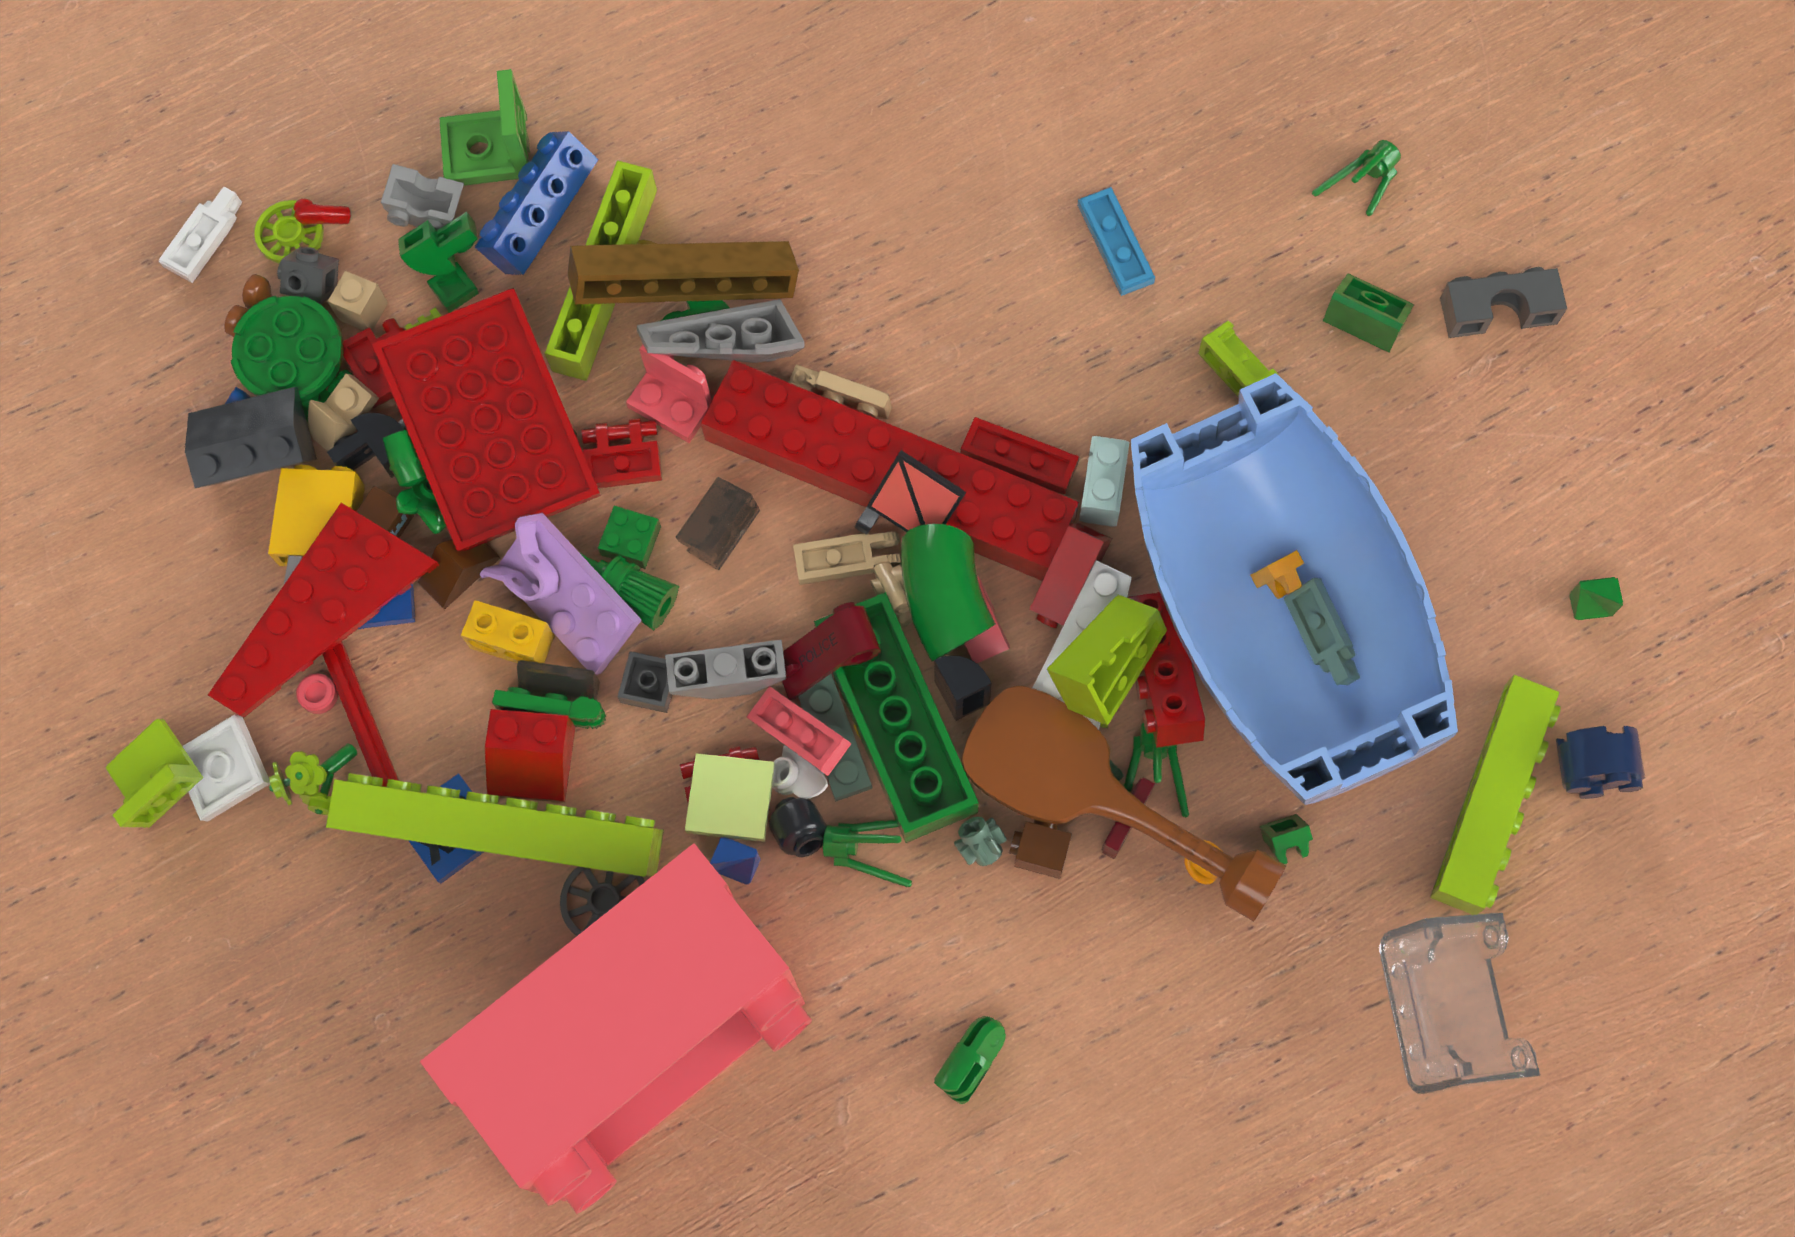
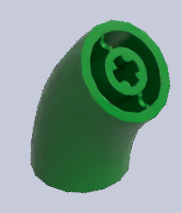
(942, 588)

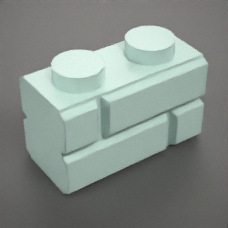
(1104, 481)

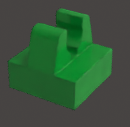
(1286, 834)

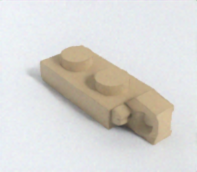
(843, 391)

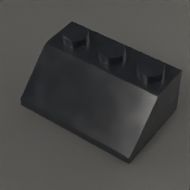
(247, 438)

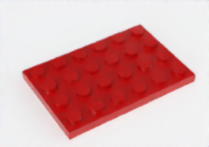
(485, 419)

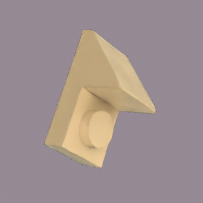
(333, 418)

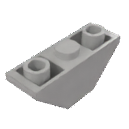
(726, 670)

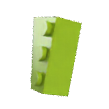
(1107, 658)

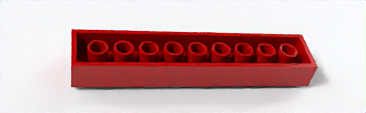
(852, 453)

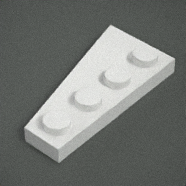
(1098, 591)

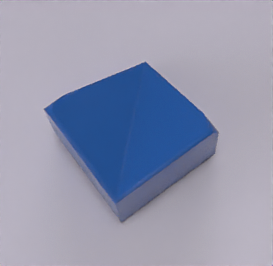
(735, 860)

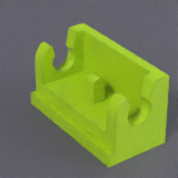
(1232, 358)

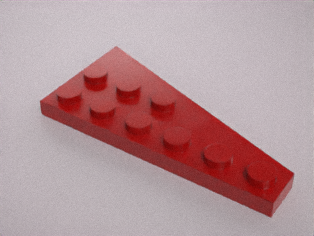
(329, 595)

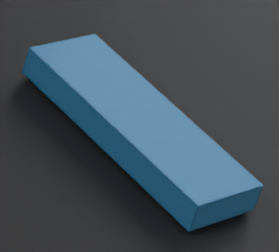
(1116, 241)

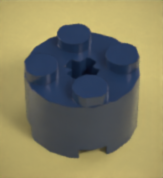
(1600, 761)

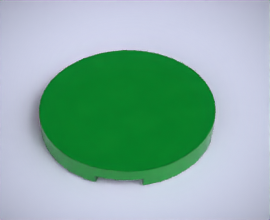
(287, 346)

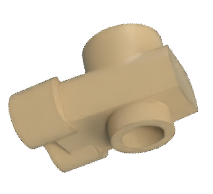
(890, 580)

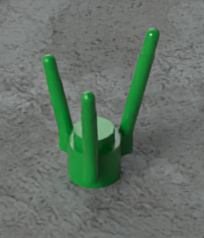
(1376, 163)
(1146, 743)
(843, 841)

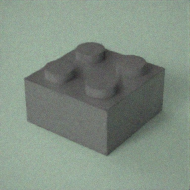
(645, 683)

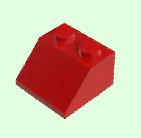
(528, 755)

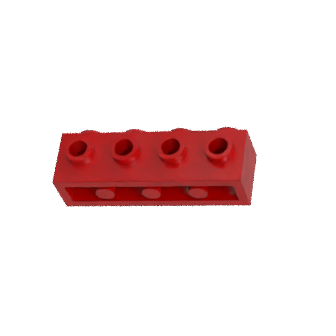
(1169, 687)

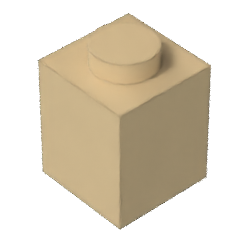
(357, 301)

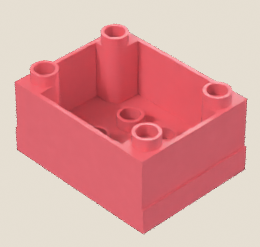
(618, 1031)

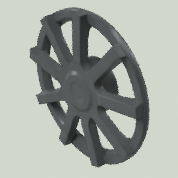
(599, 899)

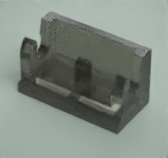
(718, 523)

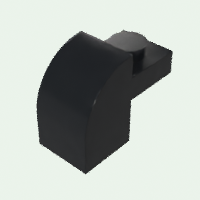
(366, 443)

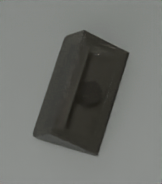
(563, 680)

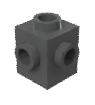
(308, 274)

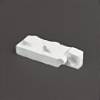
(201, 235)

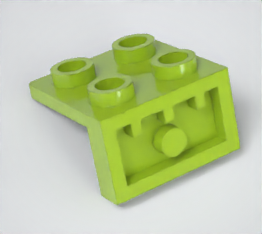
(151, 775)

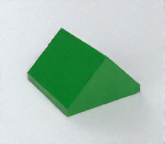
(1367, 312)

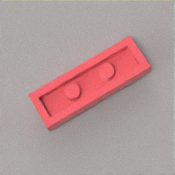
(799, 730)

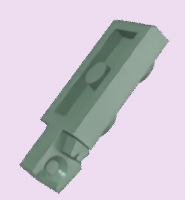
(1323, 631)

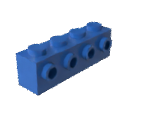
(536, 202)

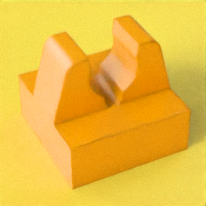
(1280, 575)

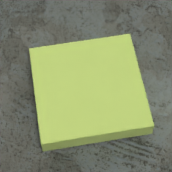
(730, 797)

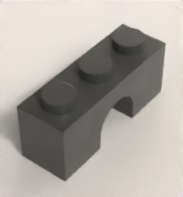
(1533, 295)

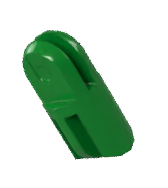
(971, 1059)

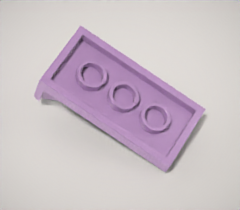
(565, 592)

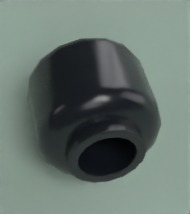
(797, 826)

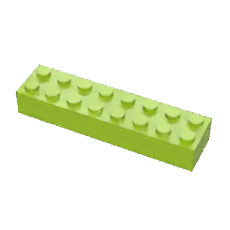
(495, 828)

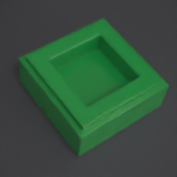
(453, 288)

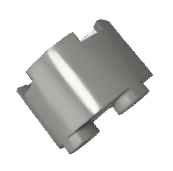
(415, 199)

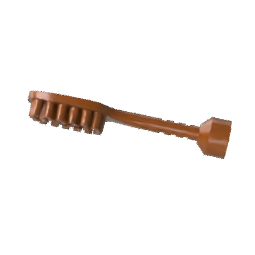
(1057, 767)

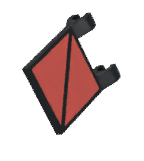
(911, 497)

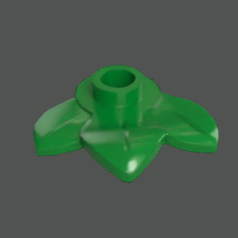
(421, 501)

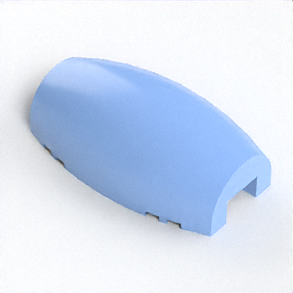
(1245, 495)

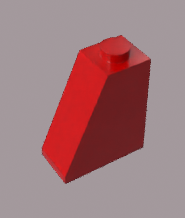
(1068, 573)

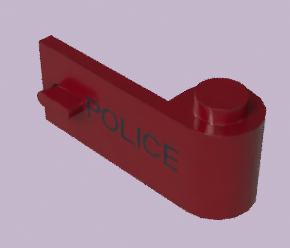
(836, 642)

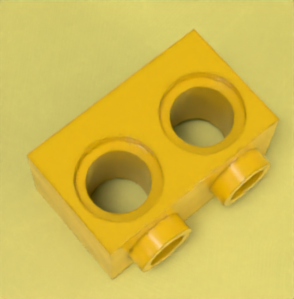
(507, 634)

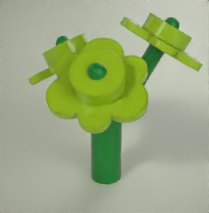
(306, 776)

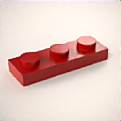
(1020, 455)

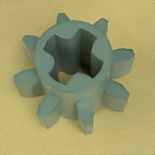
(980, 841)

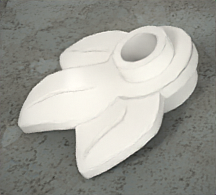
(797, 776)

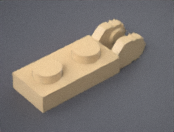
(843, 556)

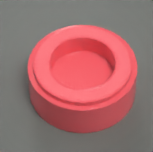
(317, 693)

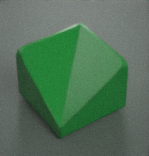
(1596, 598)

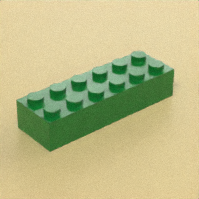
(904, 731)

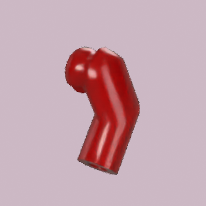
(311, 214)

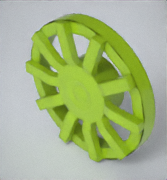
(286, 231)

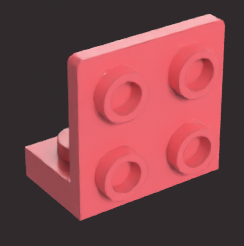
(671, 395)

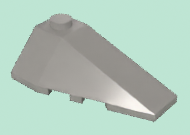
(738, 333)

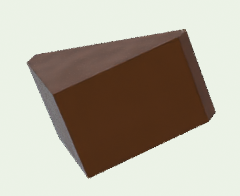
(455, 571)

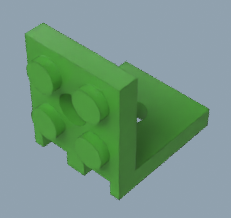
(502, 132)

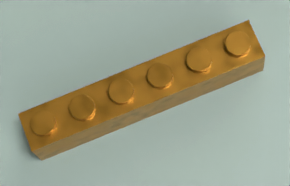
(681, 272)

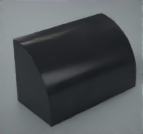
(962, 685)

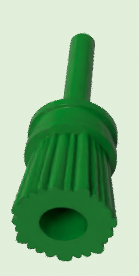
(645, 594)

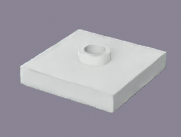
(228, 765)

